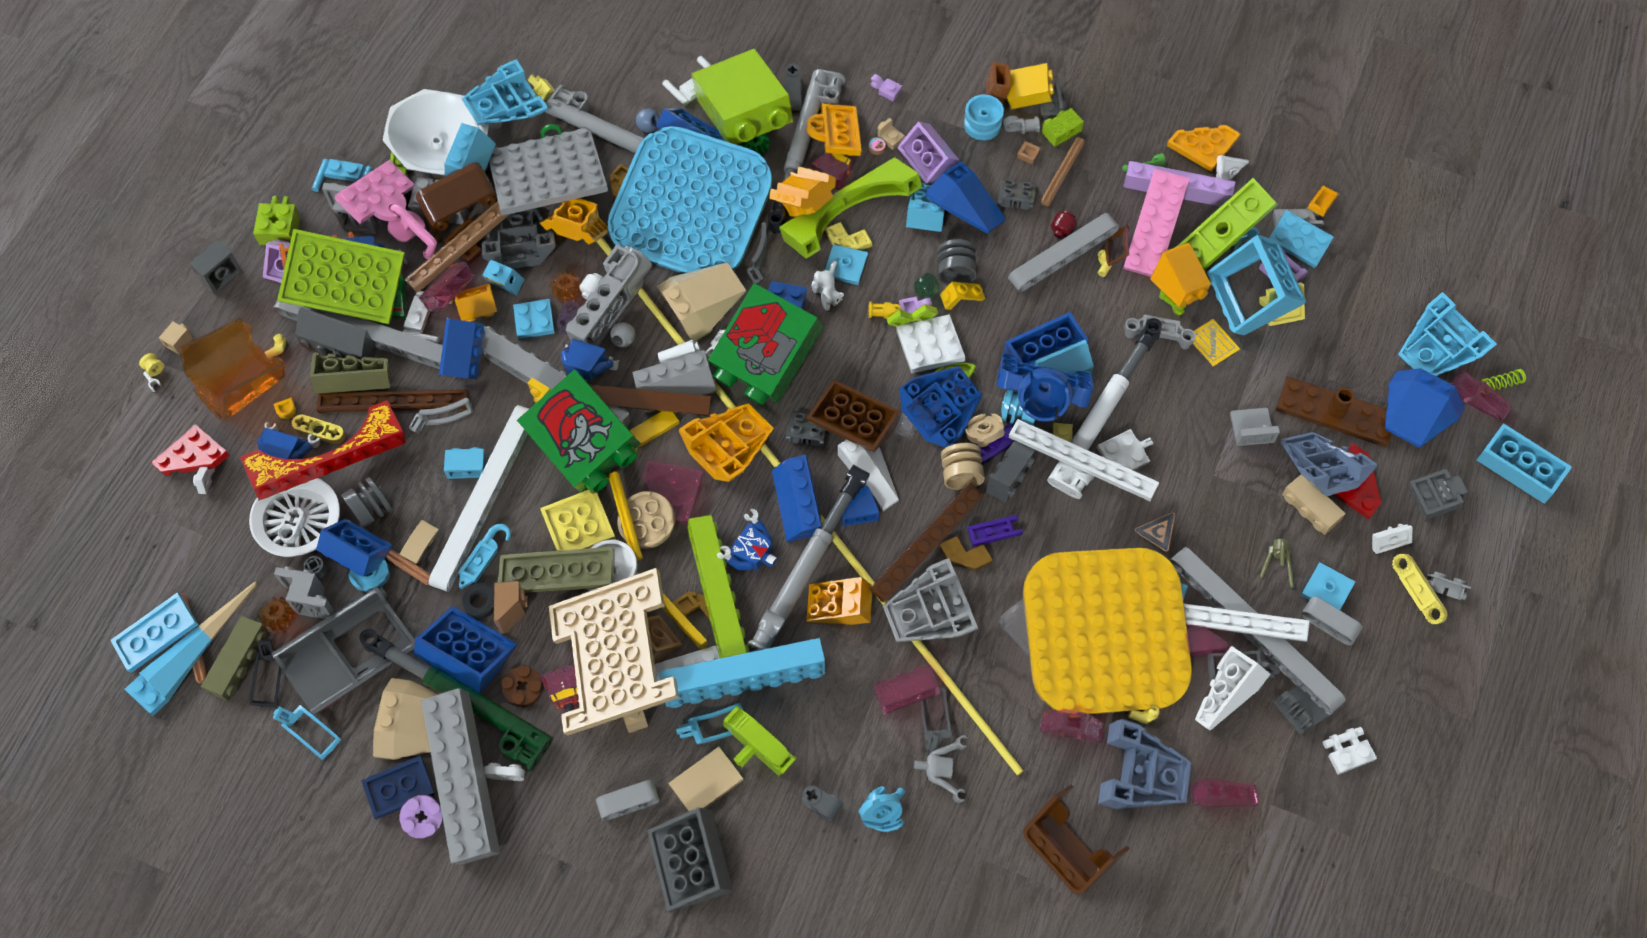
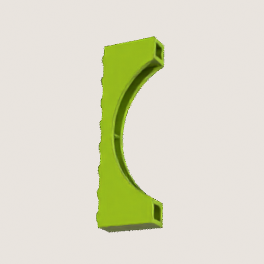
(890, 178)

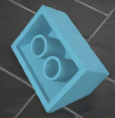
(469, 147)
(1069, 359)

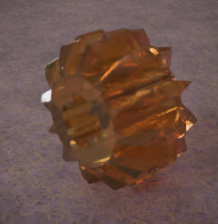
(565, 286)
(269, 615)

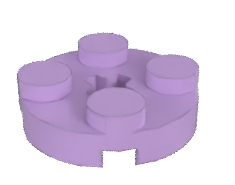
(431, 810)

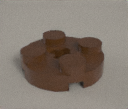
(522, 675)

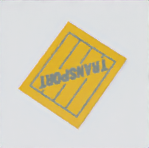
(1214, 342)

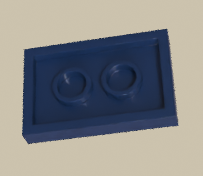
(395, 786)

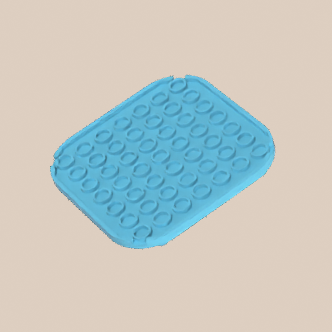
(690, 200)

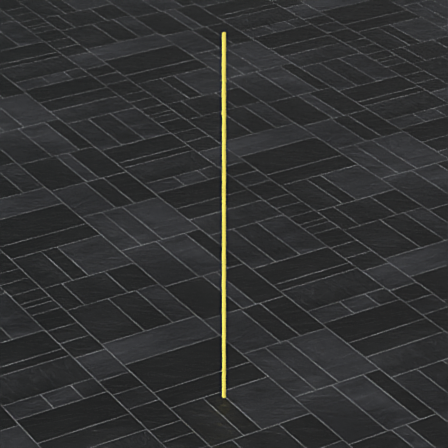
(849, 556)

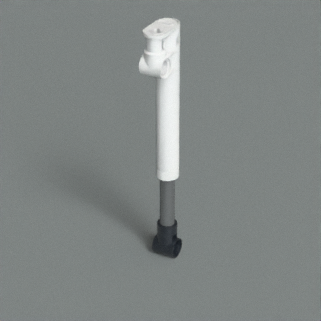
(1070, 479)

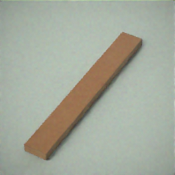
(455, 248)

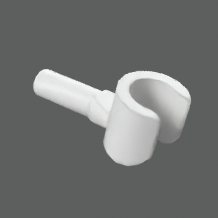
(152, 382)

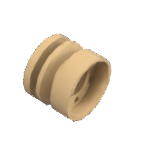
(962, 465)

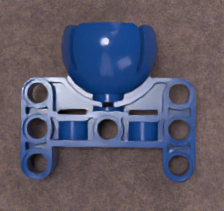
(1044, 388)

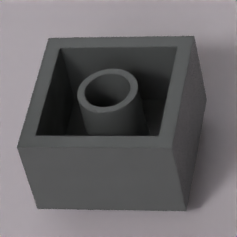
(216, 267)

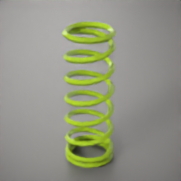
(1508, 376)

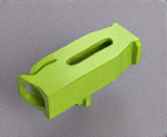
(757, 742)

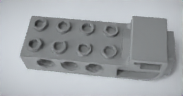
(614, 292)

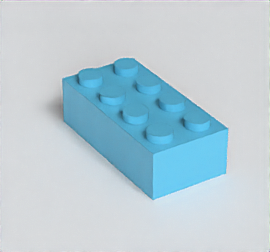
(1524, 463)

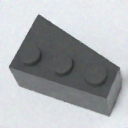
(1010, 471)

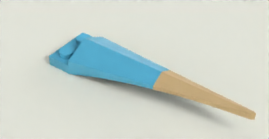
(164, 675)

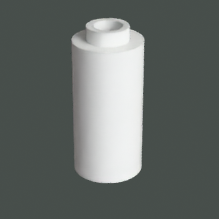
(679, 351)

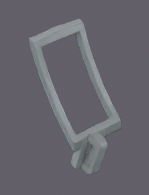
(421, 418)

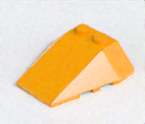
(726, 441)

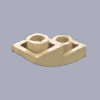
(419, 541)

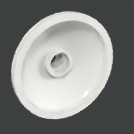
(625, 560)

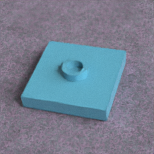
(849, 264)
(1328, 586)

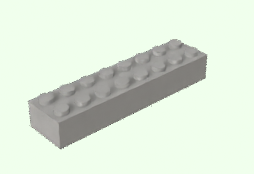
(460, 777)

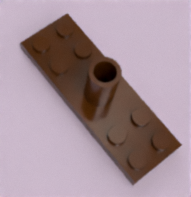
(1334, 410)

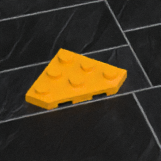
(1204, 144)

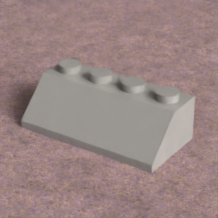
(681, 375)

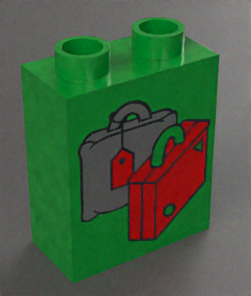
(764, 345)

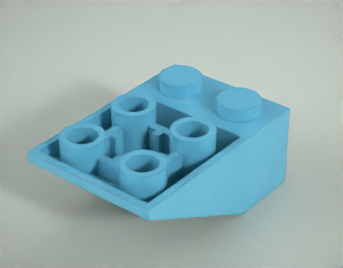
(923, 212)

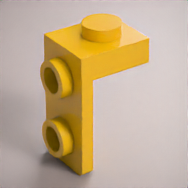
(957, 290)

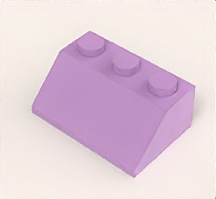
(927, 152)
(273, 266)

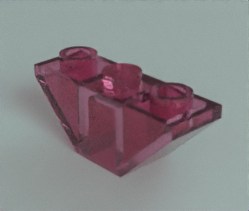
(1072, 725)

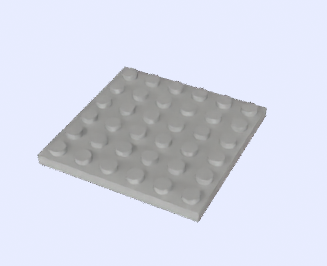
(546, 171)

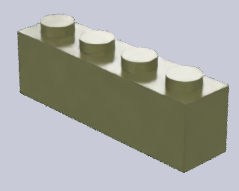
(234, 659)

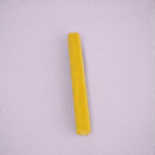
(624, 514)

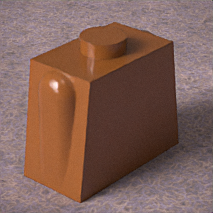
(998, 81)

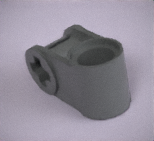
(823, 804)

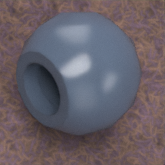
(647, 120)

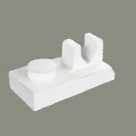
(1392, 538)

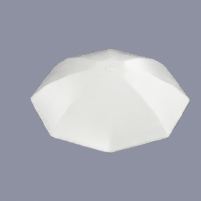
(425, 127)

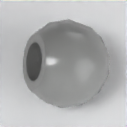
(622, 334)

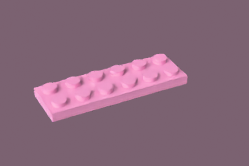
(1156, 221)

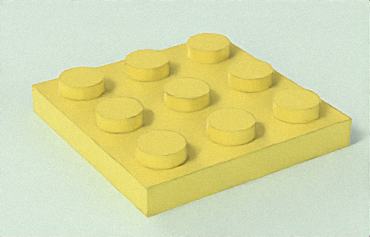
(577, 522)

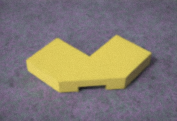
(839, 236)

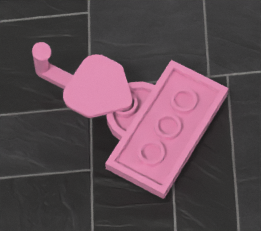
(381, 195)

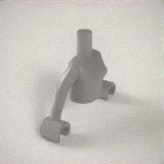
(942, 767)

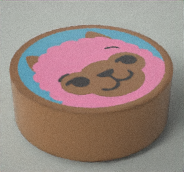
(877, 146)

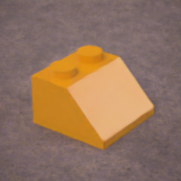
(476, 303)

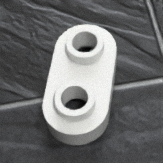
(498, 772)

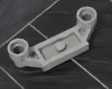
(1170, 330)

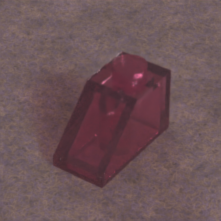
(1203, 641)

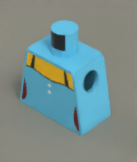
(499, 276)

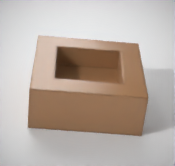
(1028, 152)

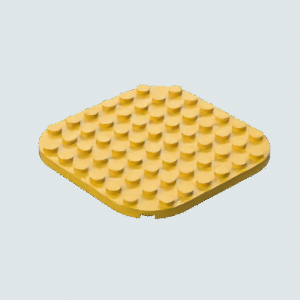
(1106, 630)

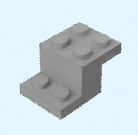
(344, 218)
(304, 592)

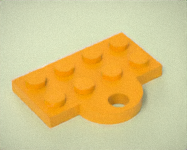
(837, 128)

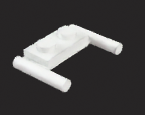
(687, 90)
(417, 319)

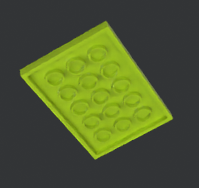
(341, 276)

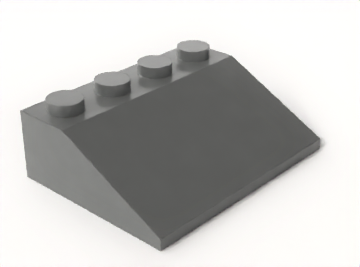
(689, 859)

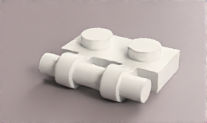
(1352, 756)

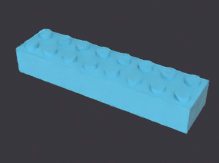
(747, 672)

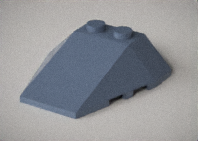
(1326, 465)

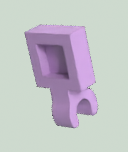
(887, 89)
(912, 304)

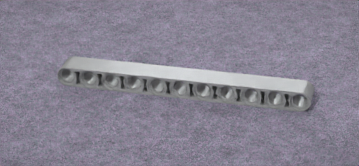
(382, 336)
(1277, 650)

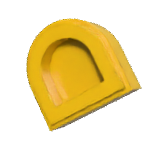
(285, 409)

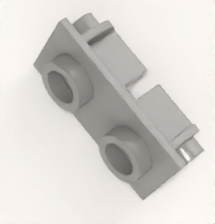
(1455, 588)

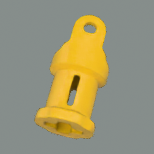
(882, 310)

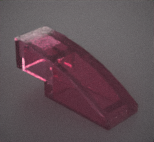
(1481, 396)

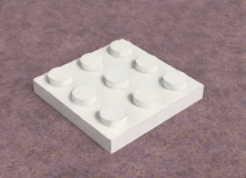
(930, 343)

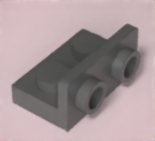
(1051, 109)

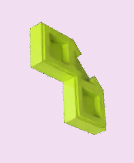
(902, 317)

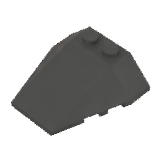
(519, 240)

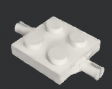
(1126, 450)

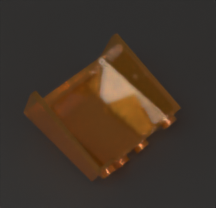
(229, 368)

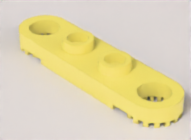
(1419, 589)

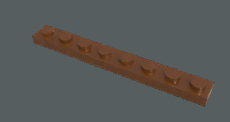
(926, 542)

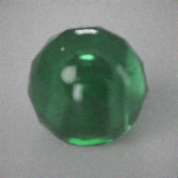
(926, 286)

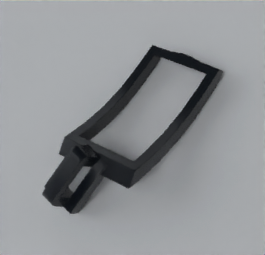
(264, 656)

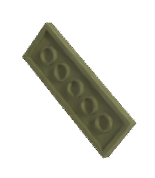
(559, 569)

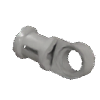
(1013, 124)

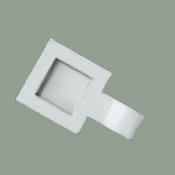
(203, 479)

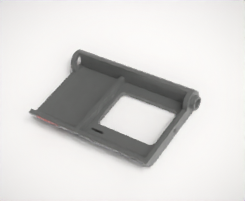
(319, 667)

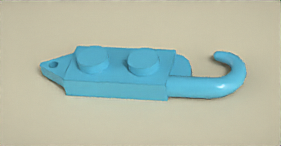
(481, 556)

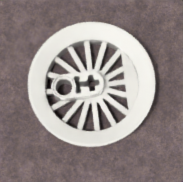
(295, 519)

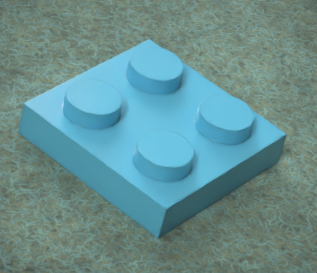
(533, 319)

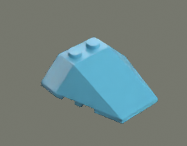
(504, 97)
(1444, 339)

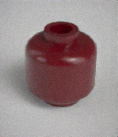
(1063, 224)

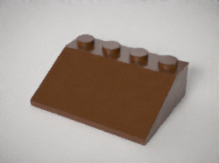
(854, 416)

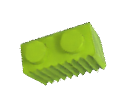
(1062, 127)

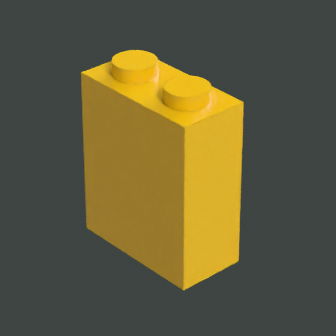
(1030, 86)

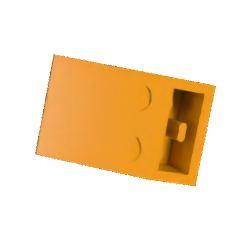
(840, 602)

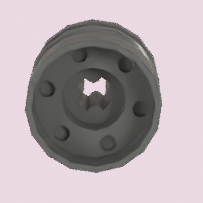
(956, 261)
(366, 502)

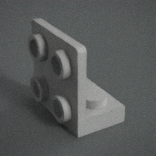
(1253, 427)

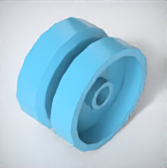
(983, 117)

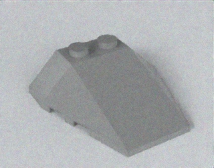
(931, 607)

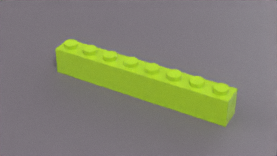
(716, 587)

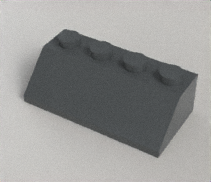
(332, 335)

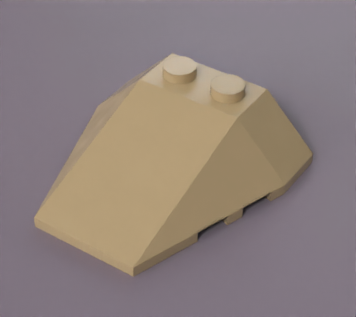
(702, 297)
(400, 721)

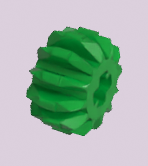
(758, 144)

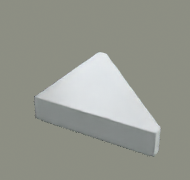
(1228, 166)

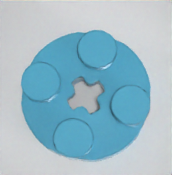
(367, 583)
(880, 810)

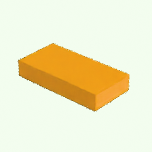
(1323, 201)

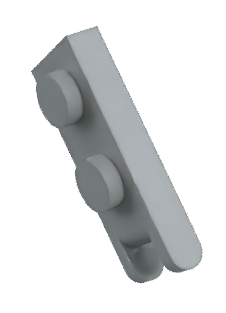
(1305, 214)

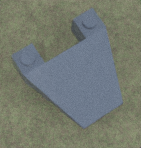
(1149, 771)

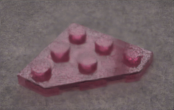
(676, 484)

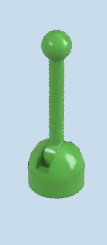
(1157, 160)

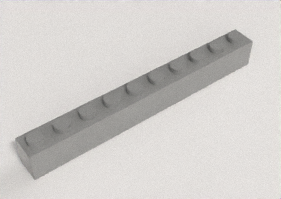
(527, 365)

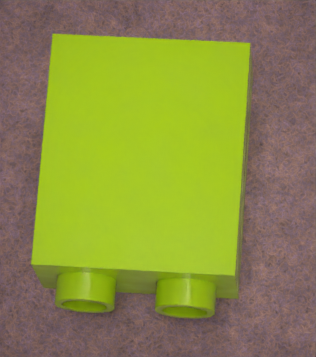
(742, 97)

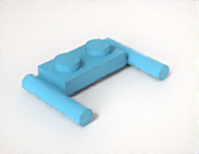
(340, 170)

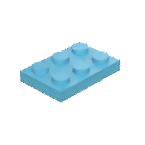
(1301, 238)

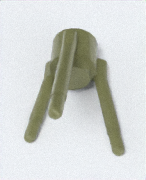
(1281, 551)

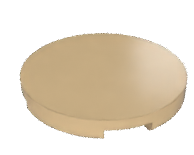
(651, 517)

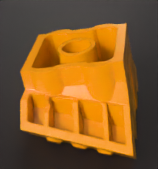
(804, 191)
(577, 221)

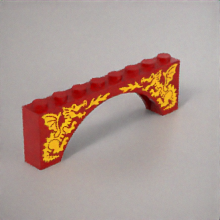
(274, 475)

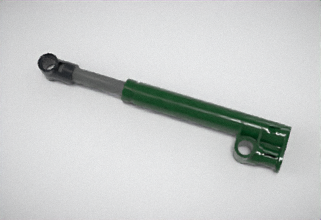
(528, 740)

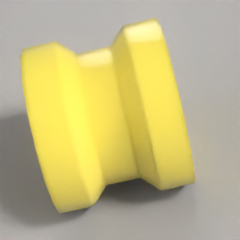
(151, 364)

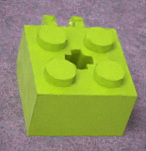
(276, 221)

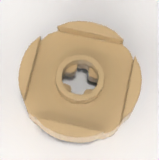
(993, 429)

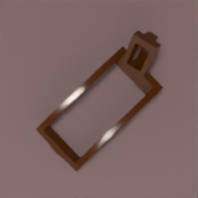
(1124, 230)

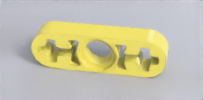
(313, 423)

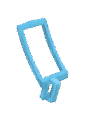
(293, 717)
(694, 728)

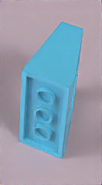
(1279, 272)

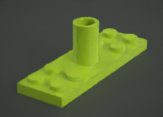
(1230, 223)

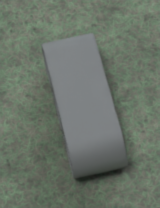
(1332, 621)
(627, 800)

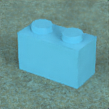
(464, 463)

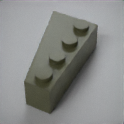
(348, 373)

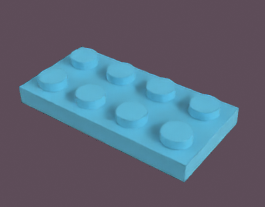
(154, 632)

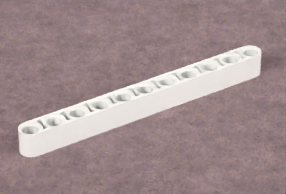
(479, 503)

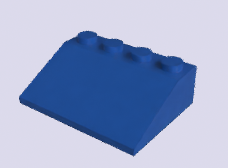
(464, 649)

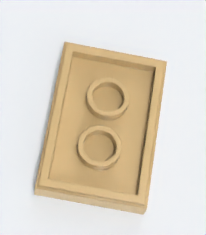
(706, 781)

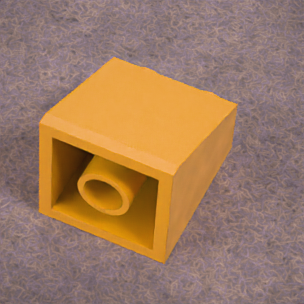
(1181, 275)

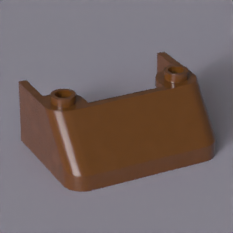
(454, 194)
(1063, 849)

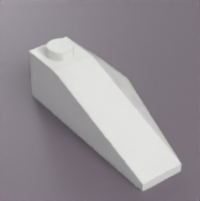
(873, 463)
(1234, 684)

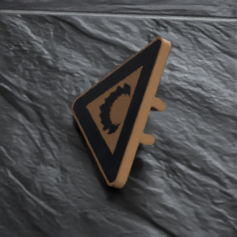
(1158, 531)

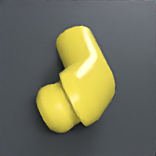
(1104, 269)
(278, 348)
(1145, 716)

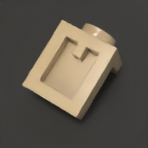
(890, 134)

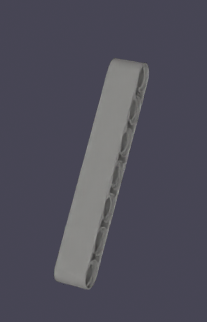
(1063, 252)

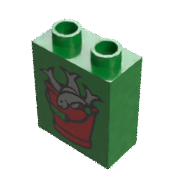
(580, 433)

